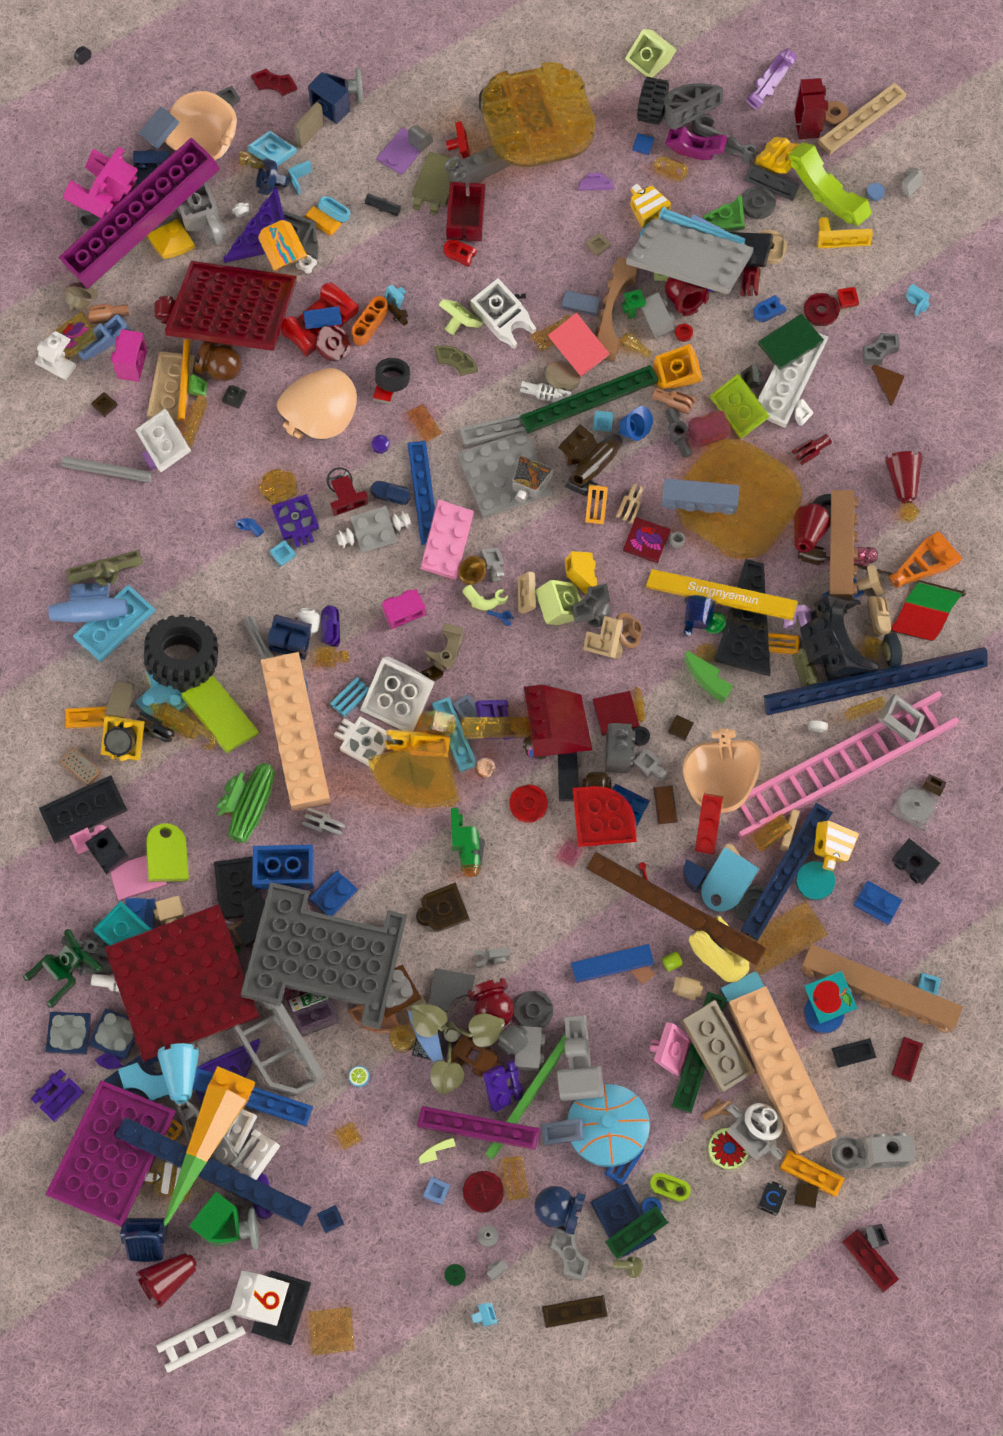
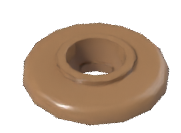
(840, 108)

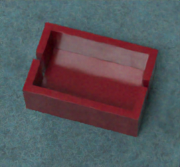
(810, 108)
(465, 212)

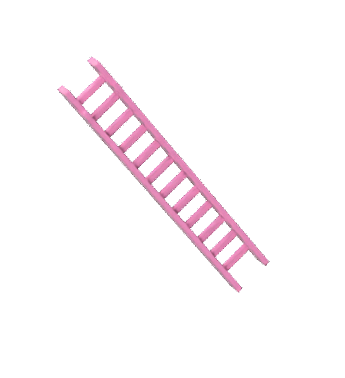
(855, 773)

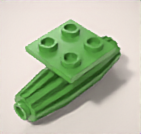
(246, 801)

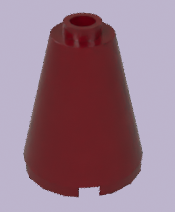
(905, 474)
(810, 526)
(166, 1277)

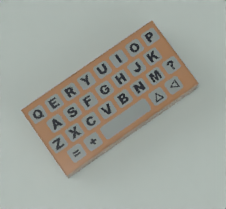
(80, 766)

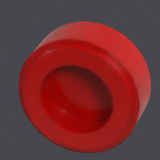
(683, 332)

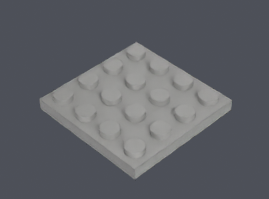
(492, 469)

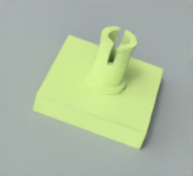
(460, 315)

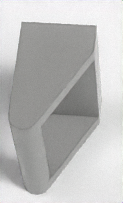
(897, 727)

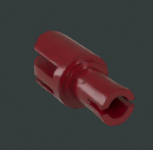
(811, 447)

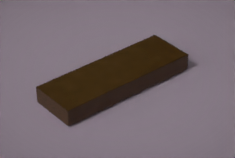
(574, 1311)

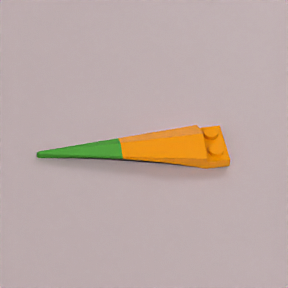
(221, 1106)

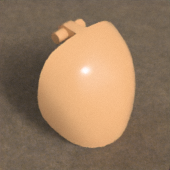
(206, 120)
(318, 404)
(722, 769)

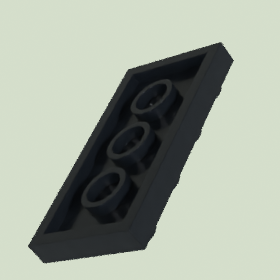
(83, 809)

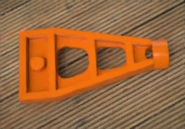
(942, 551)

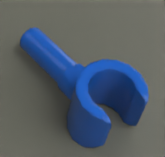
(504, 616)

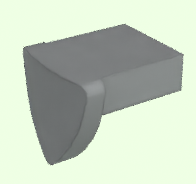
(912, 181)

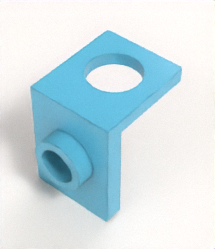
(298, 171)

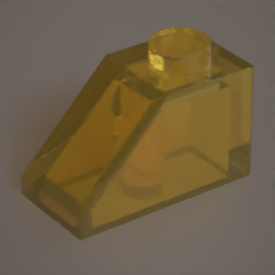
(436, 723)

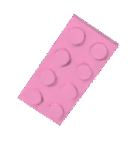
(446, 539)

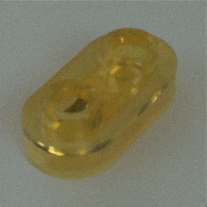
(670, 170)

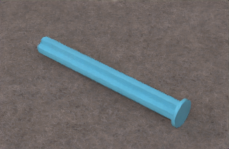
(687, 222)

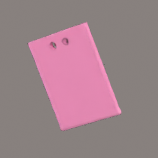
(132, 879)

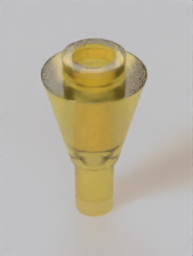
(631, 343)

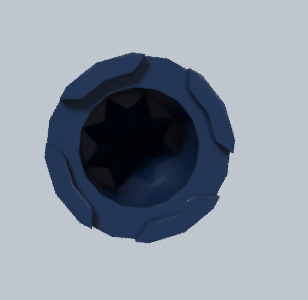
(557, 1208)

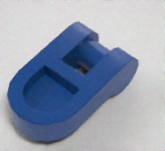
(764, 312)

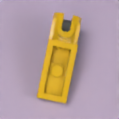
(401, 739)

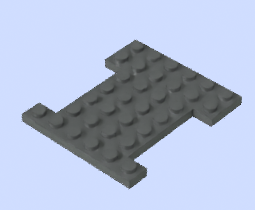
(322, 955)

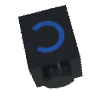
(772, 1198)

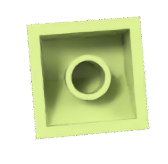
(650, 53)
(557, 601)

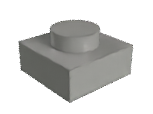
(496, 1269)

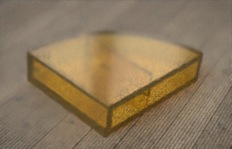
(417, 775)

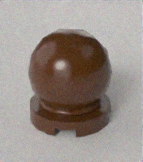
(220, 361)

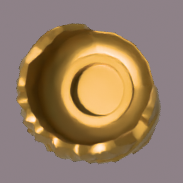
(472, 570)

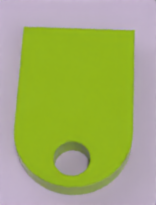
(166, 856)

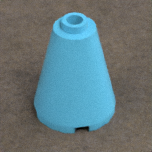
(179, 1070)

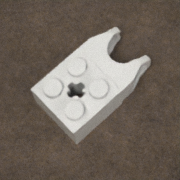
(506, 314)

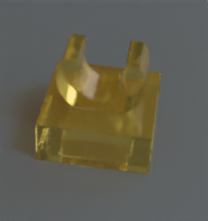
(871, 647)

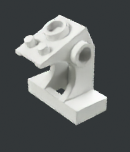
(52, 355)

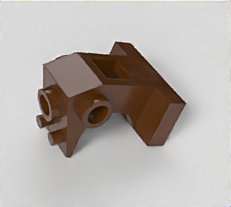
(485, 1061)

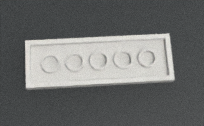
(787, 385)

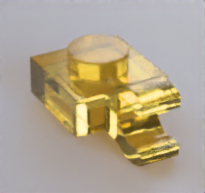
(328, 657)

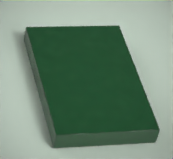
(790, 341)

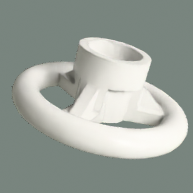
(765, 1120)

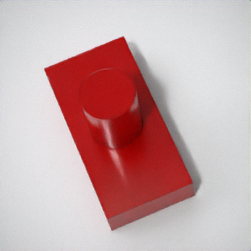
(460, 142)

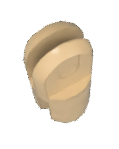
(630, 502)

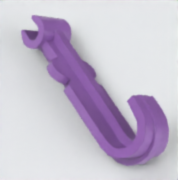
(771, 77)

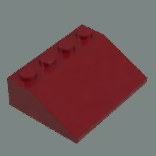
(556, 721)

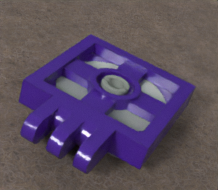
(296, 519)

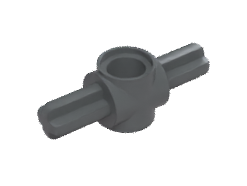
(678, 439)

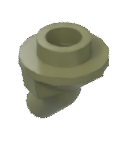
(633, 1266)

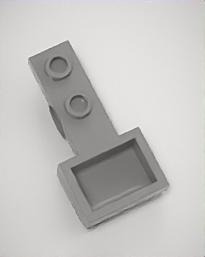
(580, 1079)

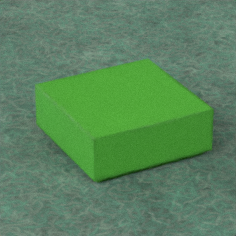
(197, 385)

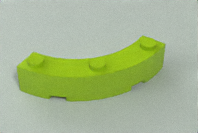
(826, 187)

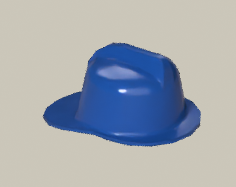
(636, 423)

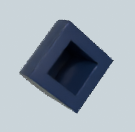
(693, 875)

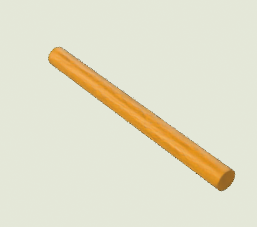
(184, 380)

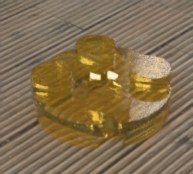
(281, 494)

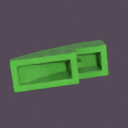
(708, 677)

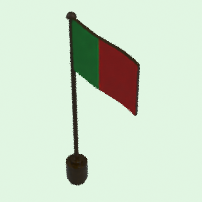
(924, 608)

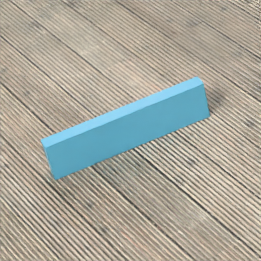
(458, 744)

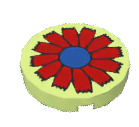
(726, 1150)

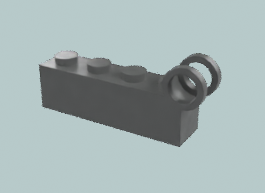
(475, 166)

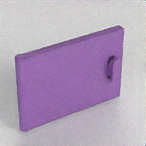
(399, 153)

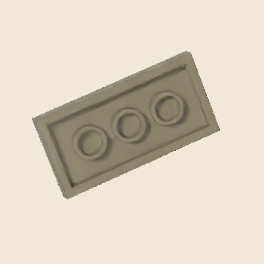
(717, 1046)

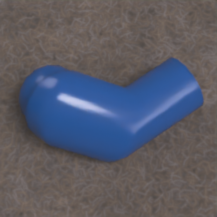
(249, 525)

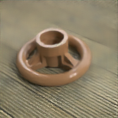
(632, 628)

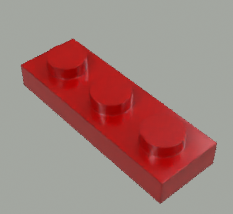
(709, 823)

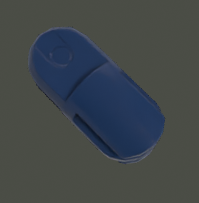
(390, 492)

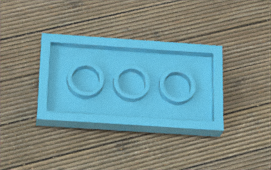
(104, 636)

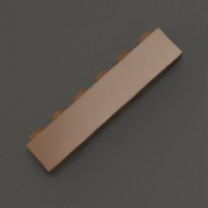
(842, 544)

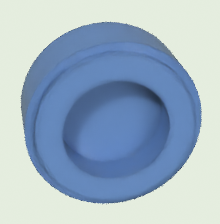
(875, 192)

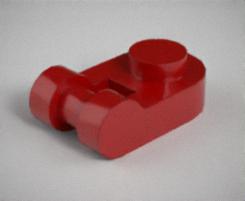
(453, 249)

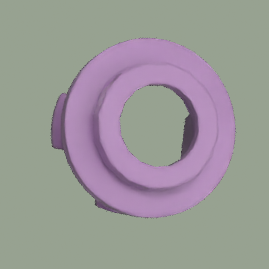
(803, 614)

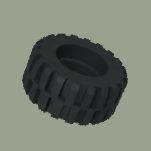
(180, 631)

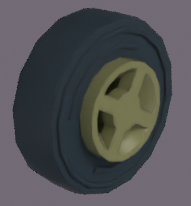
(892, 649)

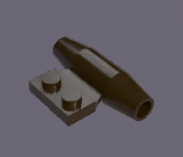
(592, 456)

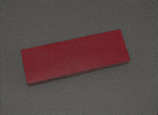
(870, 1260)

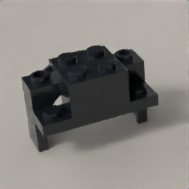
(828, 640)

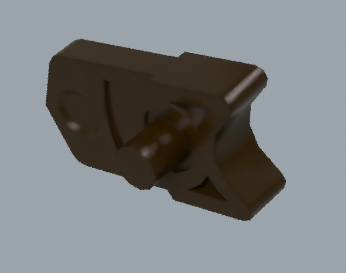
(400, 315)
(432, 673)

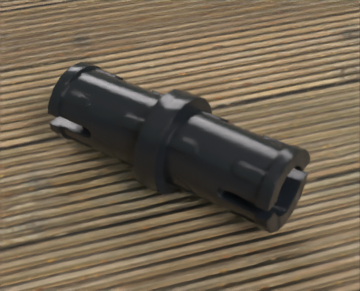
(382, 204)

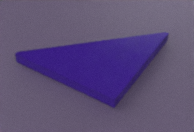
(248, 243)
(235, 1061)

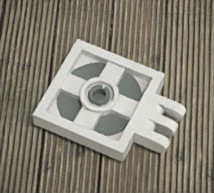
(361, 739)

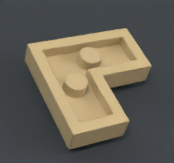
(607, 641)

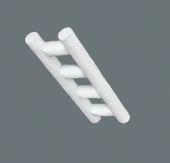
(188, 1334)

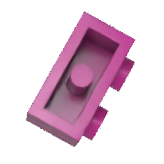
(403, 608)

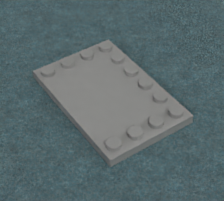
(690, 256)

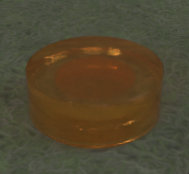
(484, 767)

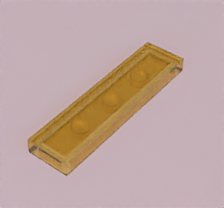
(495, 727)

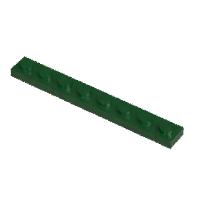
(588, 399)

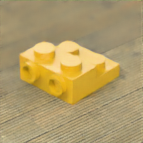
(776, 156)

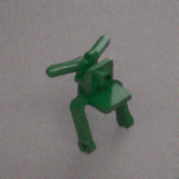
(63, 964)

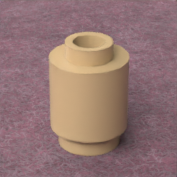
(687, 988)

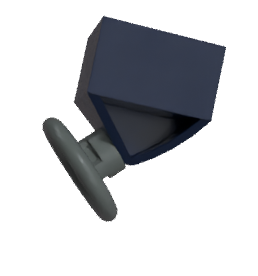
(333, 94)

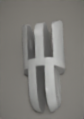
(323, 822)

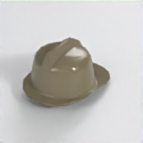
(78, 296)

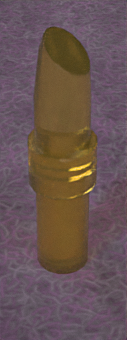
(639, 705)

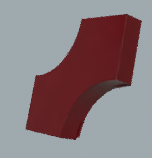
(280, 83)

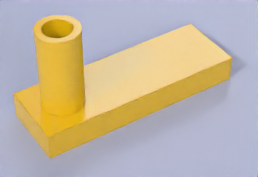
(842, 238)

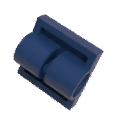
(289, 636)

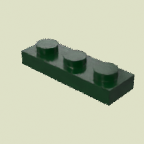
(636, 1232)

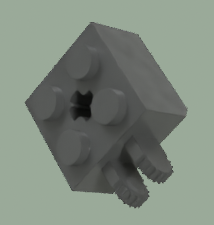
(619, 748)

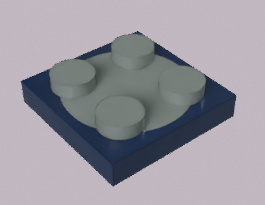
(68, 1033)
(113, 1034)

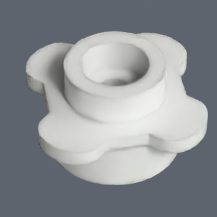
(240, 209)
(307, 268)

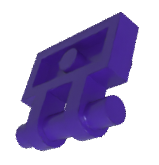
(497, 1086)
(61, 1099)

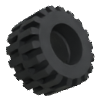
(652, 100)

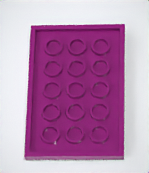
(100, 1170)

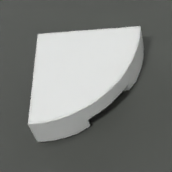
(802, 412)

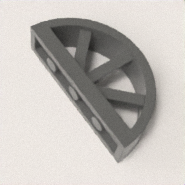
(690, 102)

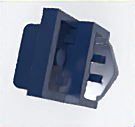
(147, 162)
(144, 1239)

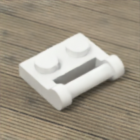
(259, 1156)

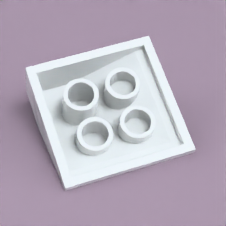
(397, 694)

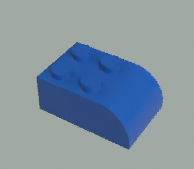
(283, 865)

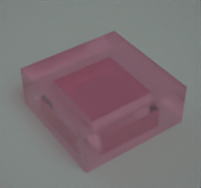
(569, 854)

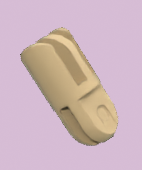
(879, 615)

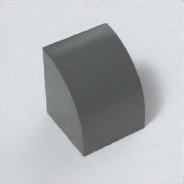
(419, 138)

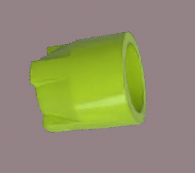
(672, 961)

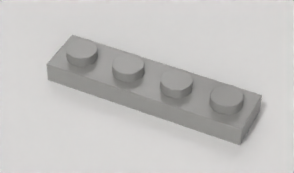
(491, 430)

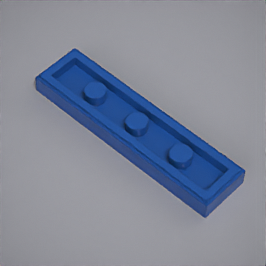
(612, 963)

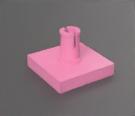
(671, 1049)

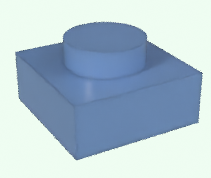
(436, 1191)

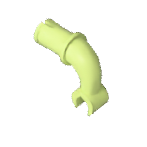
(479, 601)

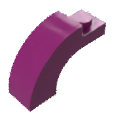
(695, 146)

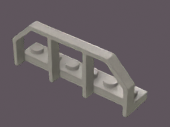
(298, 1046)

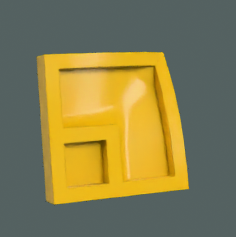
(171, 240)

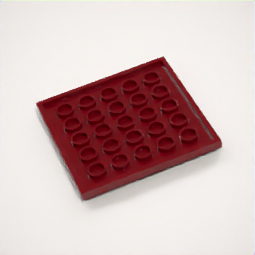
(231, 305)
(181, 982)

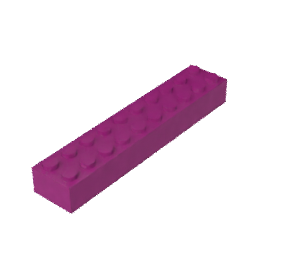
(139, 213)

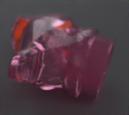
(866, 555)

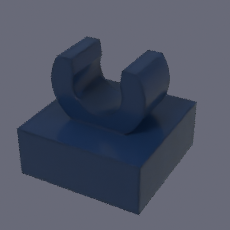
(330, 1219)

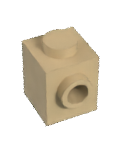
(169, 910)

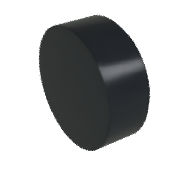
(82, 55)
(642, 736)

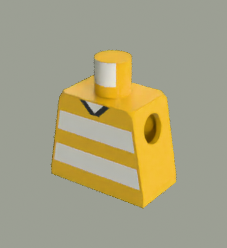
(647, 203)
(834, 843)

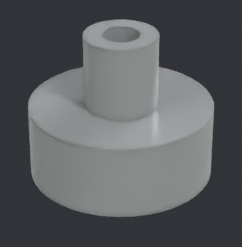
(488, 1241)

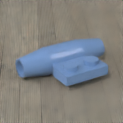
(88, 604)

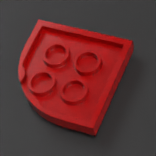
(603, 817)

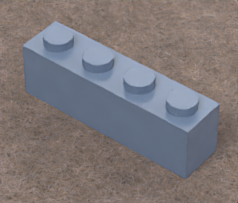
(700, 496)

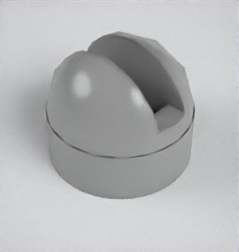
(677, 540)

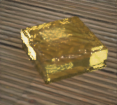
(348, 1136)

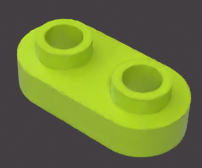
(670, 1185)

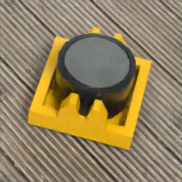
(122, 738)

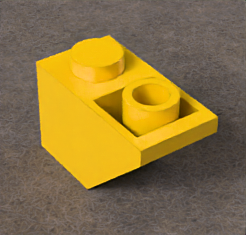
(581, 569)

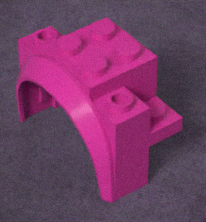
(112, 176)

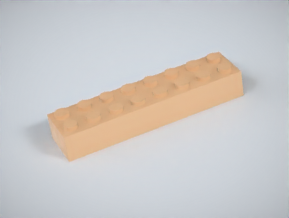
(295, 731)
(781, 1070)

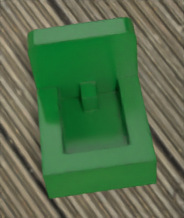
(632, 301)

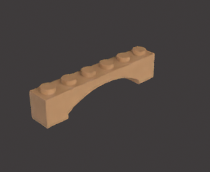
(623, 277)

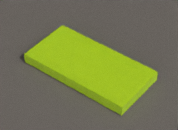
(220, 714)

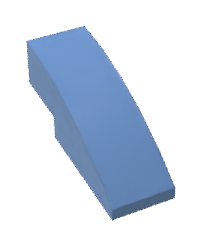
(106, 337)
(429, 1044)

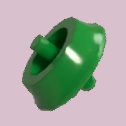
(716, 623)

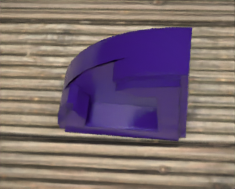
(109, 1061)

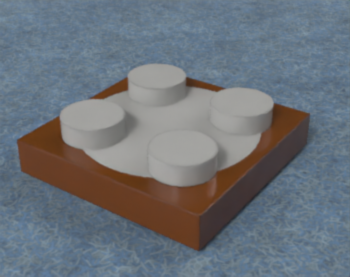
(401, 992)

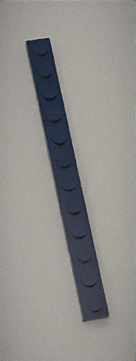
(875, 681)

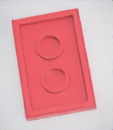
(578, 344)

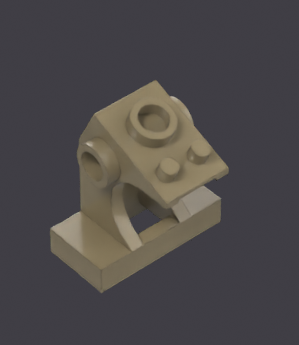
(455, 637)

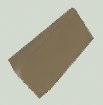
(120, 699)

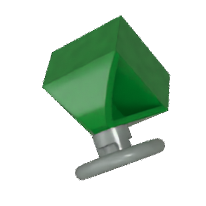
(221, 1223)

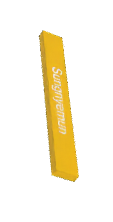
(723, 594)

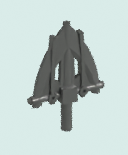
(94, 949)

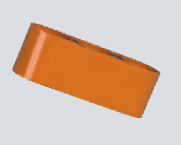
(370, 313)

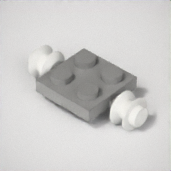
(373, 529)

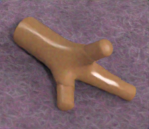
(716, 1110)

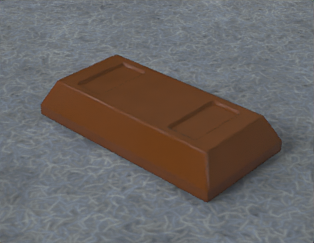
(665, 804)

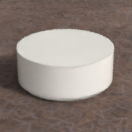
(818, 726)

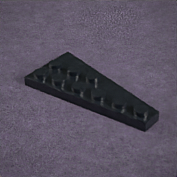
(746, 632)

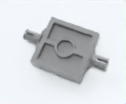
(753, 1145)

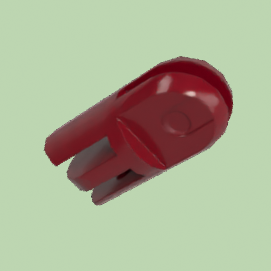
(750, 281)

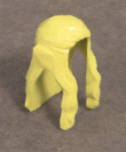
(724, 962)

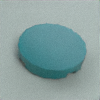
(815, 881)

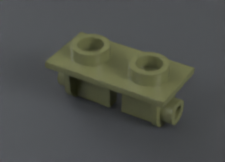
(806, 671)

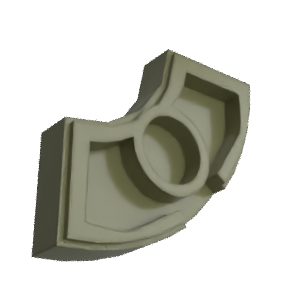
(456, 358)

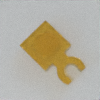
(245, 158)

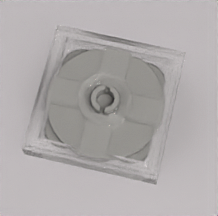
(915, 805)

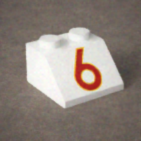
(259, 1298)

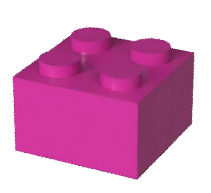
(129, 355)

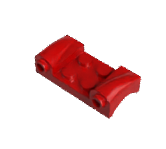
(330, 296)

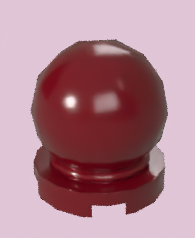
(685, 296)
(492, 999)

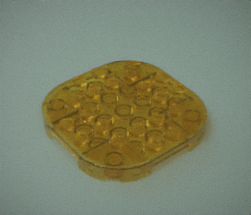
(538, 115)
(765, 503)

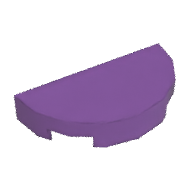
(596, 181)

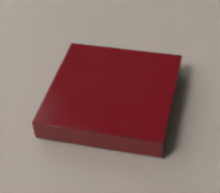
(615, 709)

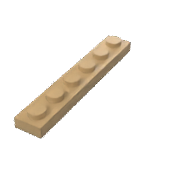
(862, 118)

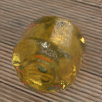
(400, 1032)

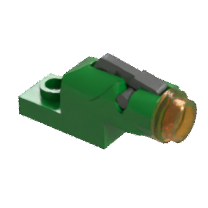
(468, 843)

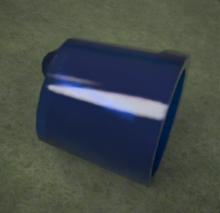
(697, 613)

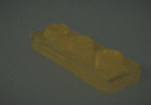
(193, 422)

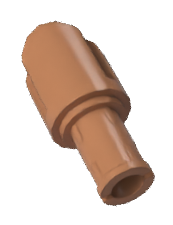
(106, 312)
(675, 399)

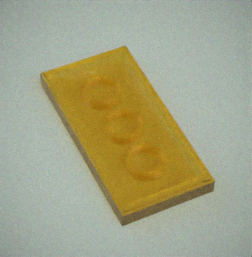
(789, 936)

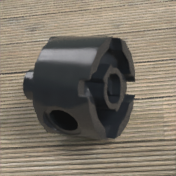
(107, 850)

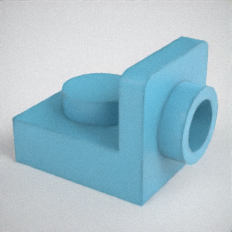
(918, 296)

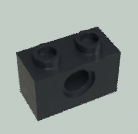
(912, 851)

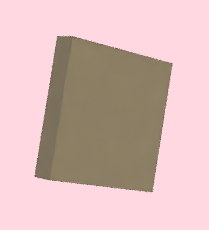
(309, 125)

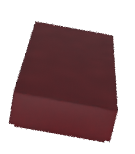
(907, 1059)

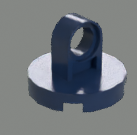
(268, 177)

